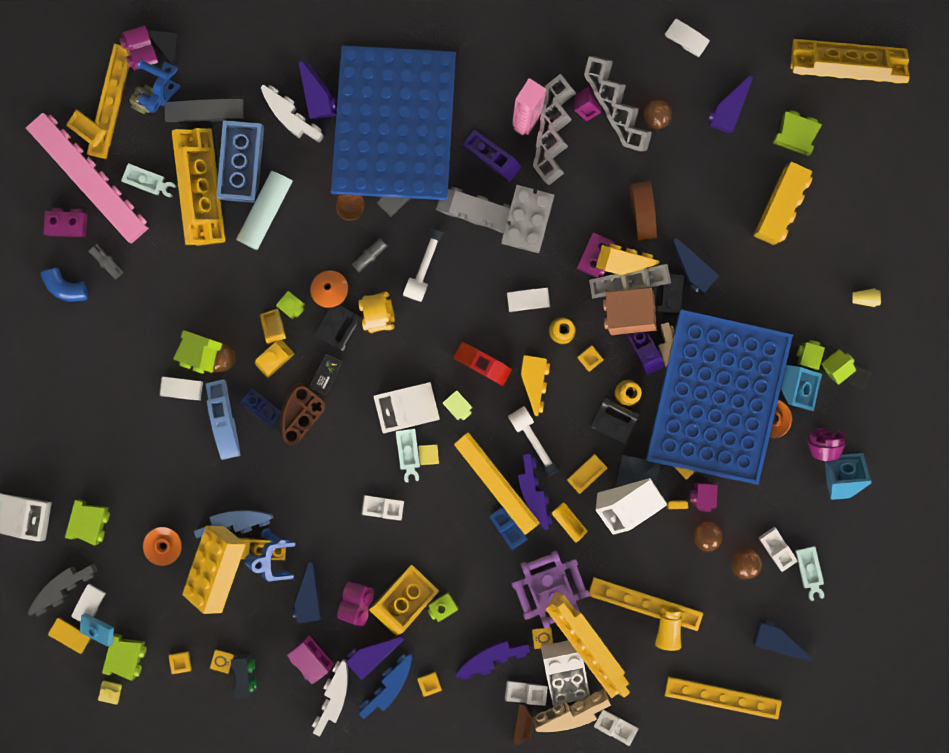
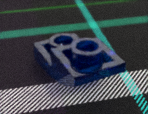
(261, 407)

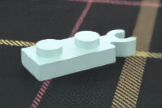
(146, 180)
(408, 452)
(810, 570)

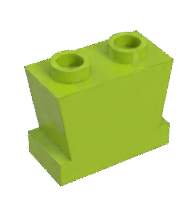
(797, 132)
(197, 352)
(87, 522)
(124, 657)

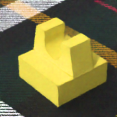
(110, 692)

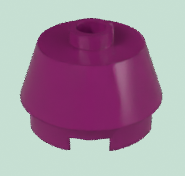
(826, 444)

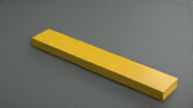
(110, 100)
(496, 483)
(641, 602)
(723, 697)

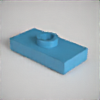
(96, 629)

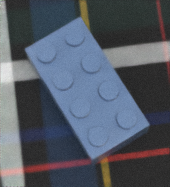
(240, 161)

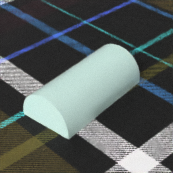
(264, 210)

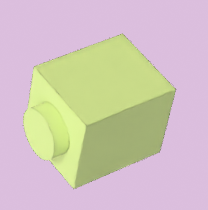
(458, 406)

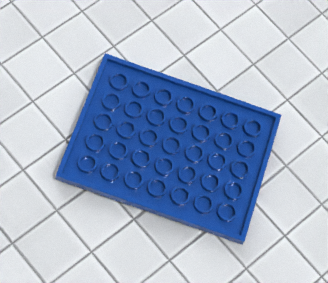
(393, 123)
(719, 397)

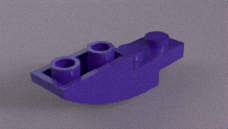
(534, 499)
(483, 659)

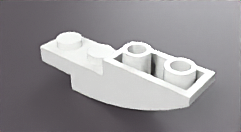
(284, 111)
(336, 690)

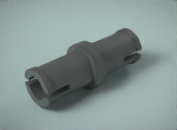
(369, 255)
(106, 261)

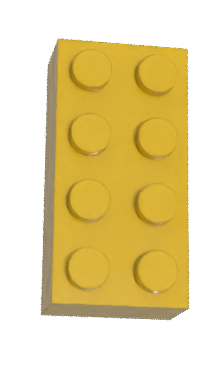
(782, 203)
(213, 569)

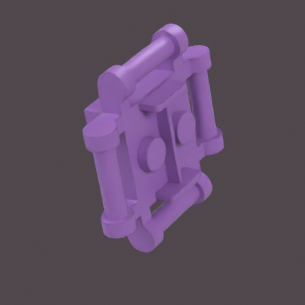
(546, 584)

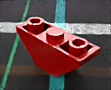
(482, 363)

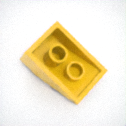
(404, 600)

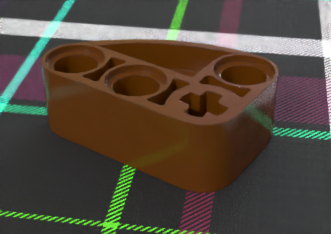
(643, 210)
(296, 407)

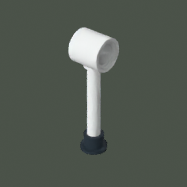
(416, 287)
(521, 420)

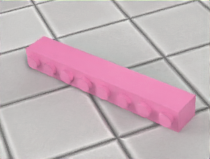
(528, 107)
(87, 178)

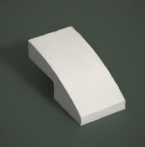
(687, 37)
(528, 299)
(181, 388)
(382, 507)
(778, 549)
(88, 602)
(526, 693)
(616, 727)

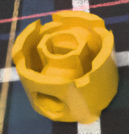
(377, 312)

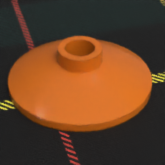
(333, 296)
(785, 420)
(155, 553)

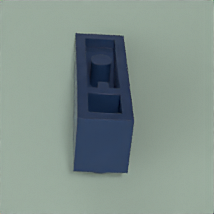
(695, 270)
(307, 603)
(774, 639)

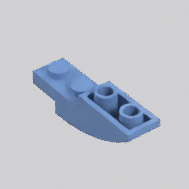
(221, 419)
(241, 520)

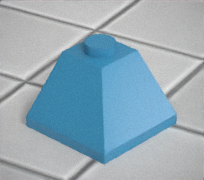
(800, 386)
(847, 476)

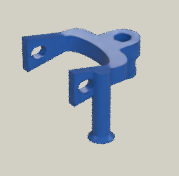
(161, 93)
(262, 562)

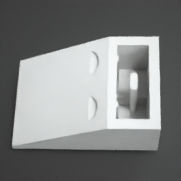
(406, 407)
(629, 505)
(24, 517)
(564, 673)

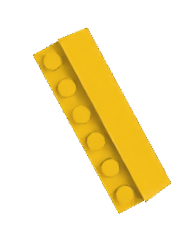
(850, 61)
(198, 186)
(588, 645)

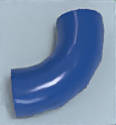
(61, 288)

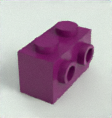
(65, 223)
(591, 254)
(704, 496)
(310, 660)

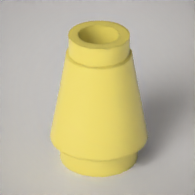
(867, 297)

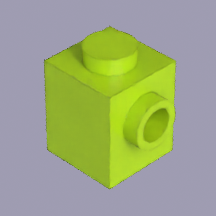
(291, 305)
(810, 355)
(839, 366)
(442, 607)

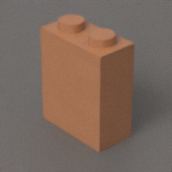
(630, 311)

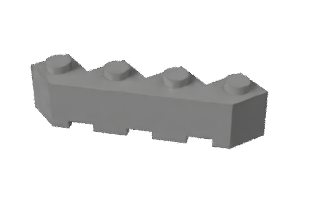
(610, 96)
(552, 119)
(475, 209)

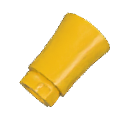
(554, 330)
(620, 393)
(669, 629)

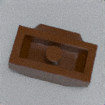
(523, 724)

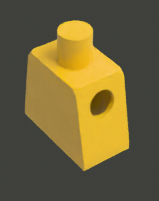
(273, 358)

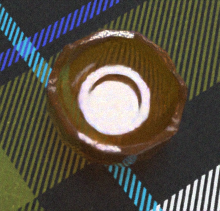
(657, 114)
(349, 206)
(224, 359)
(708, 537)
(746, 564)

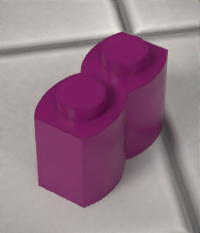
(138, 47)
(355, 603)

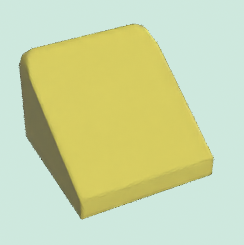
(428, 454)

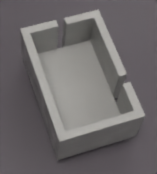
(527, 219)

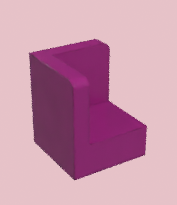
(587, 104)

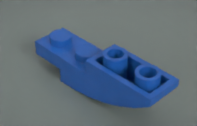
(393, 683)

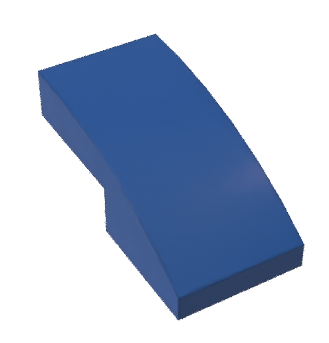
(508, 528)

